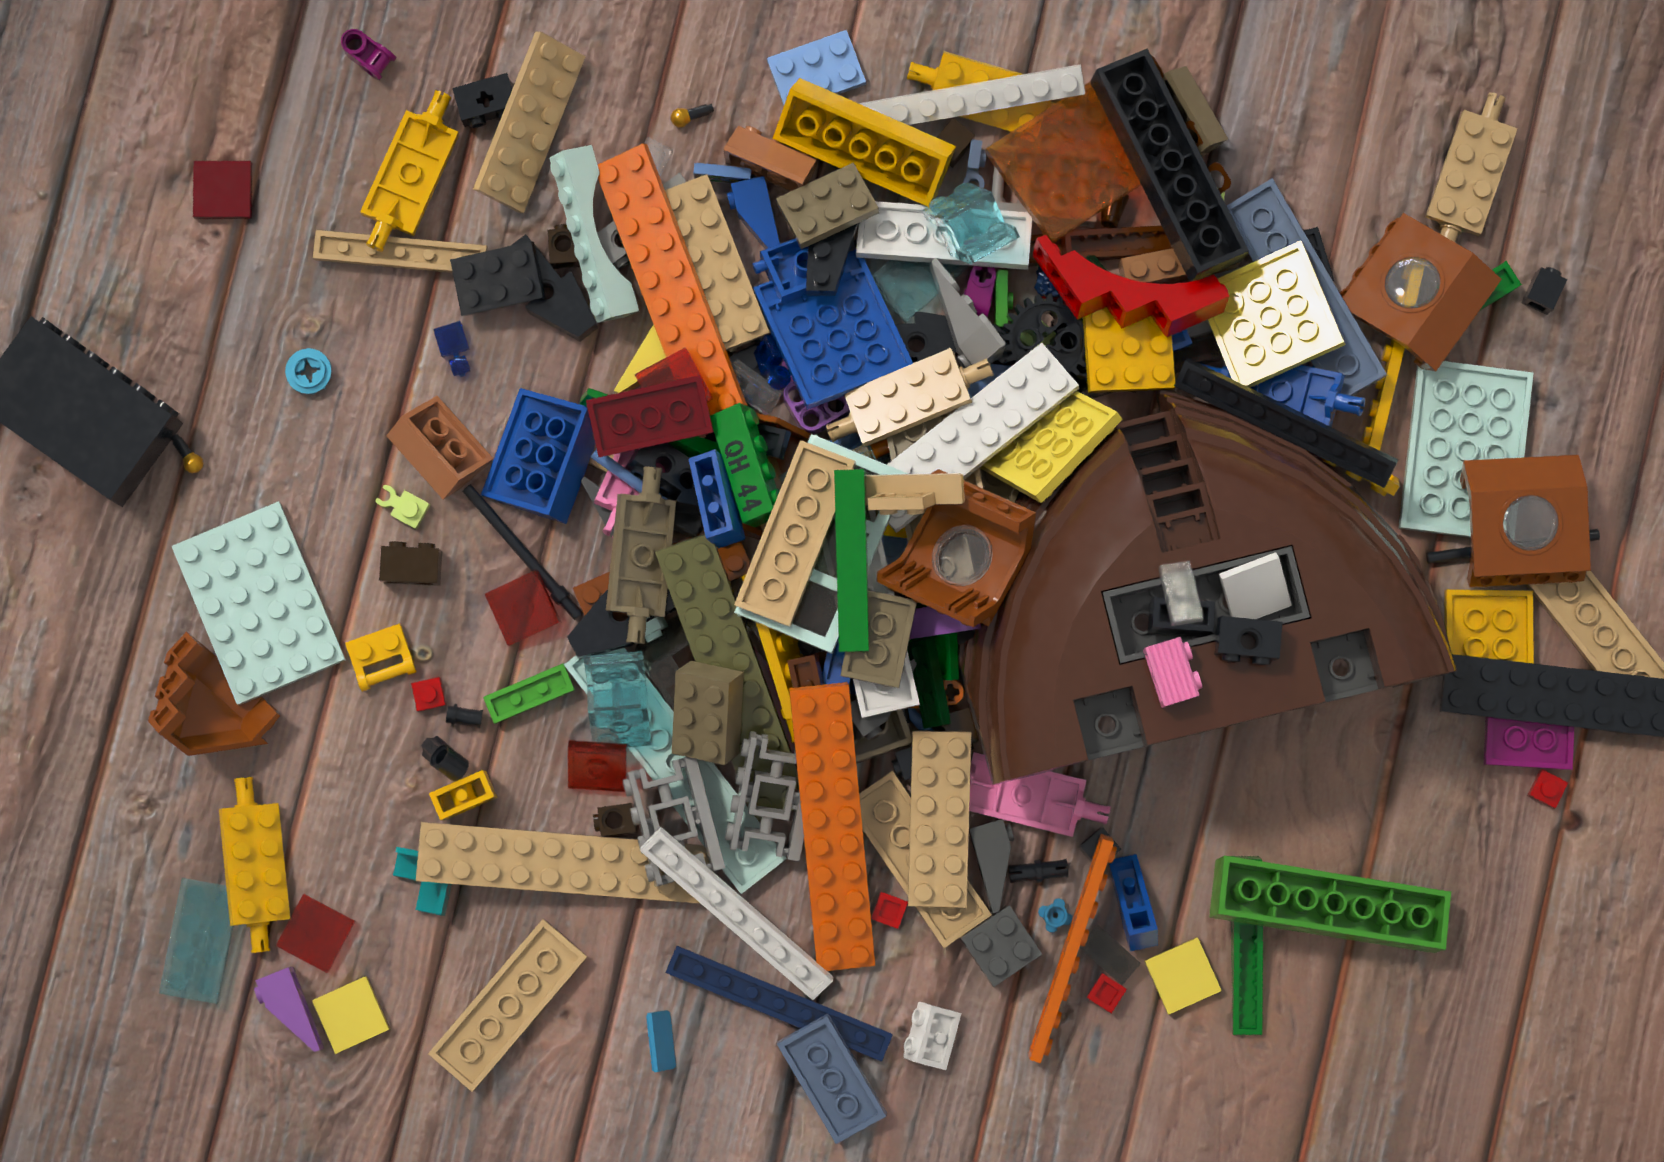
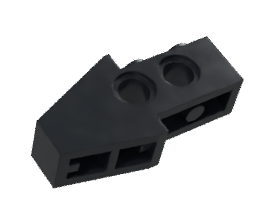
(567, 307)
(931, 330)
(676, 467)
(601, 633)

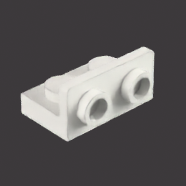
(931, 1035)

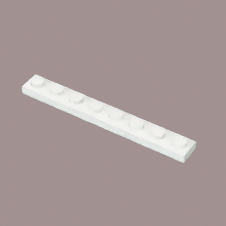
(982, 96)
(736, 913)

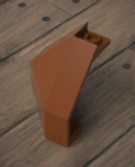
(198, 706)

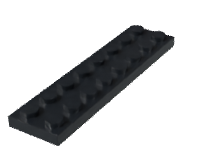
(1554, 696)

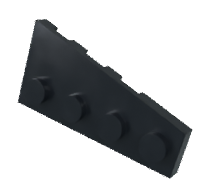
(828, 262)

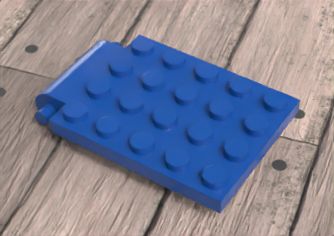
(828, 340)

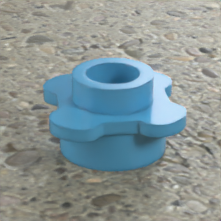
(1047, 913)

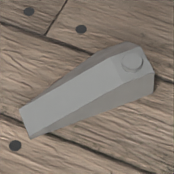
(972, 334)

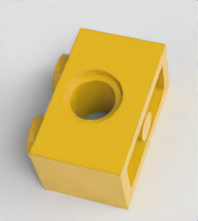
(463, 795)

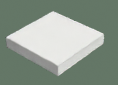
(1256, 588)

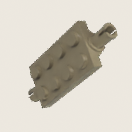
(635, 576)

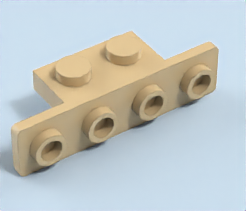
(913, 492)

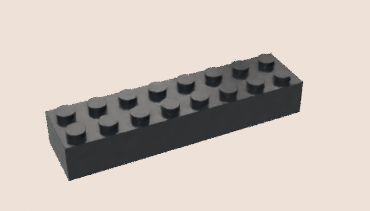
(1169, 165)

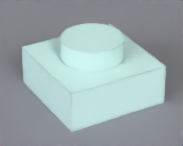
(654, 628)

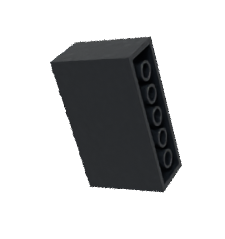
(82, 411)

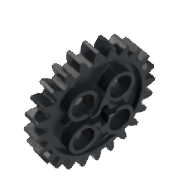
(1029, 321)

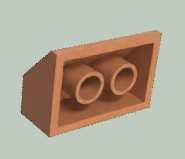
(769, 158)
(439, 446)

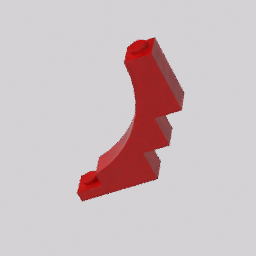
(1091, 288)

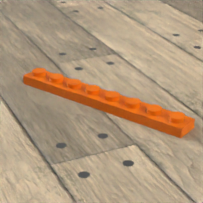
(1076, 937)

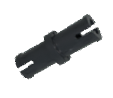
(1038, 871)

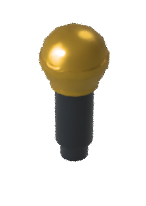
(681, 117)
(192, 462)

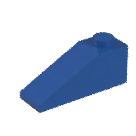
(755, 210)
(1134, 903)

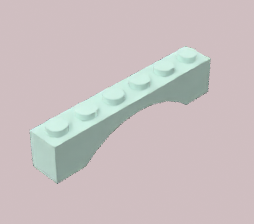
(608, 290)

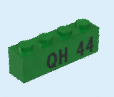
(746, 462)

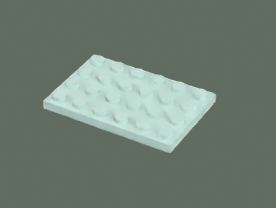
(1456, 418)
(258, 603)

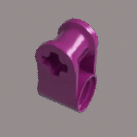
(370, 56)
(980, 292)

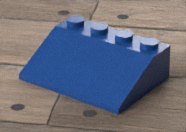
(541, 456)

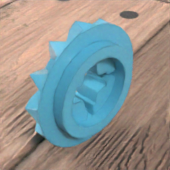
(297, 364)

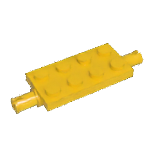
(959, 70)
(409, 172)
(778, 650)
(254, 864)

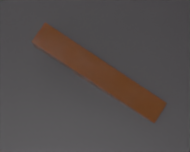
(1109, 242)

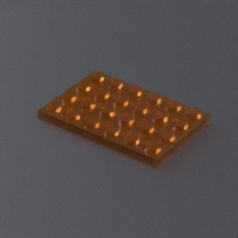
(1065, 164)

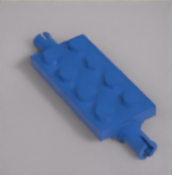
(1309, 391)

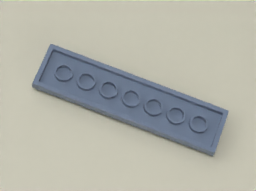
(1270, 226)

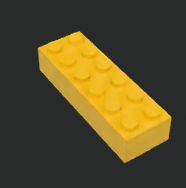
(877, 144)

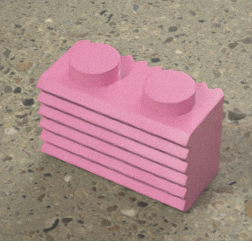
(1172, 671)

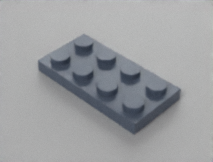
(832, 1078)

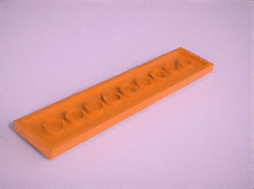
(666, 271)
(832, 826)

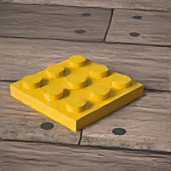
(1126, 357)
(1490, 624)

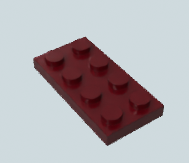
(649, 416)

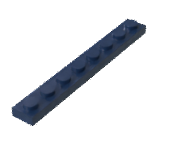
(774, 1000)

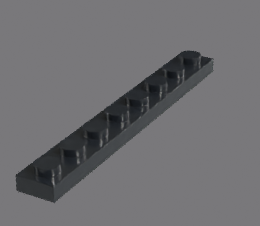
(1286, 422)

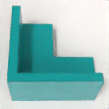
(432, 896)

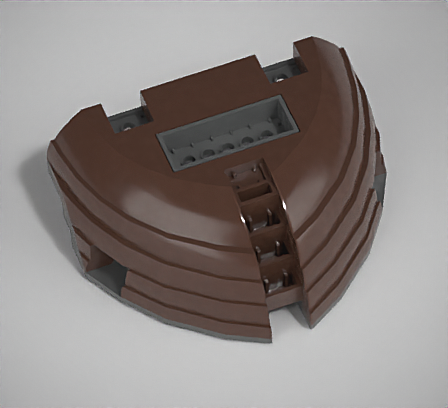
(1212, 495)

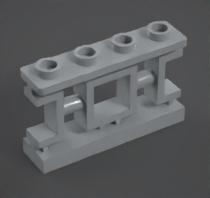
(749, 792)
(695, 815)

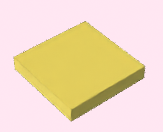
(1182, 975)
(351, 1014)

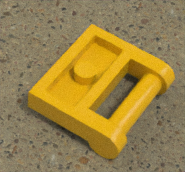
(377, 648)

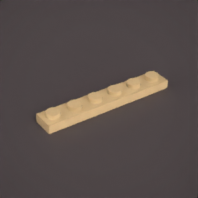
(397, 251)

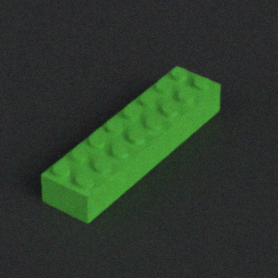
(1330, 904)

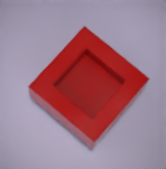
(428, 694)
(1547, 789)
(889, 910)
(1106, 993)

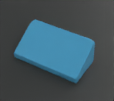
(661, 1041)

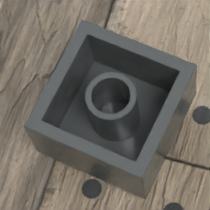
(1000, 945)

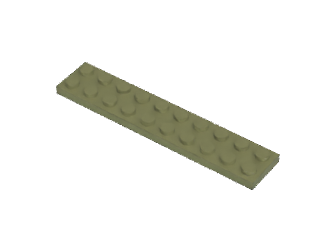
(721, 639)

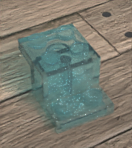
(970, 223)
(618, 699)

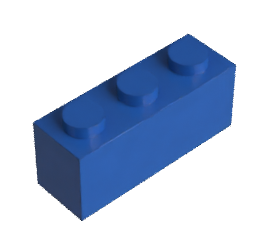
(716, 500)

